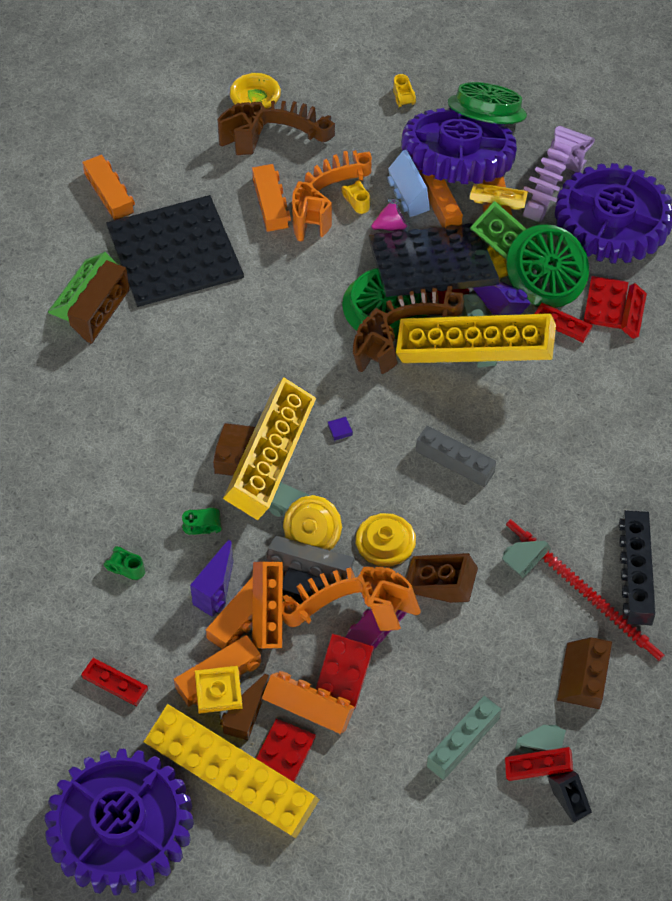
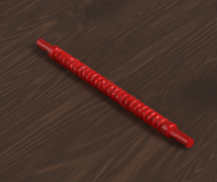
(642, 640)

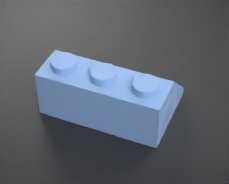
(408, 185)

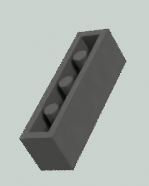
(455, 456)
(308, 558)

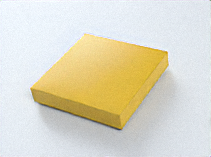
(218, 689)

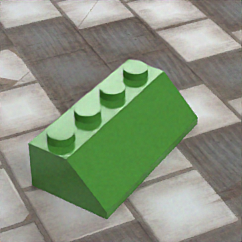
(500, 230)
(77, 285)

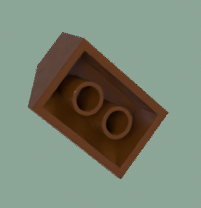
(585, 672)

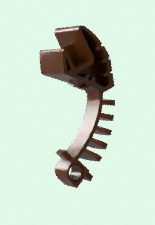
(246, 120)
(376, 336)

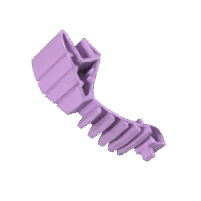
(565, 152)

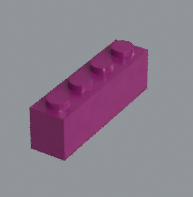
(367, 629)

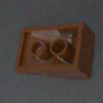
(231, 448)
(443, 576)

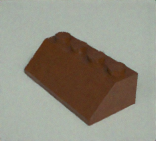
(99, 301)

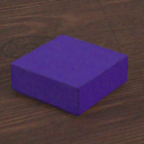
(340, 428)

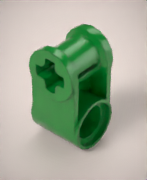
(203, 521)
(123, 561)

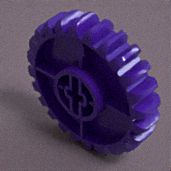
(458, 147)
(615, 212)
(96, 818)

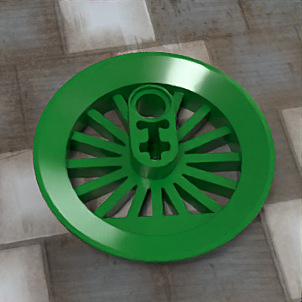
(488, 103)
(525, 279)
(372, 296)

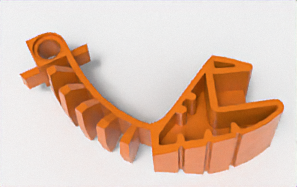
(314, 207)
(380, 587)

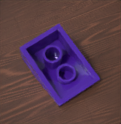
(503, 299)
(212, 584)

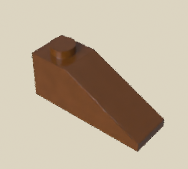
(241, 721)

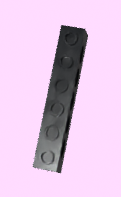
(637, 568)

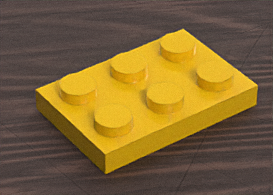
(503, 196)

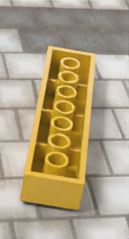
(476, 338)
(269, 449)
(232, 771)

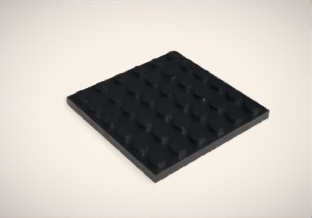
(174, 250)
(432, 260)

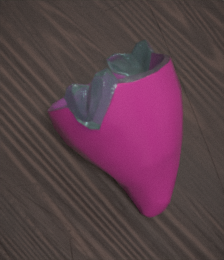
(391, 218)

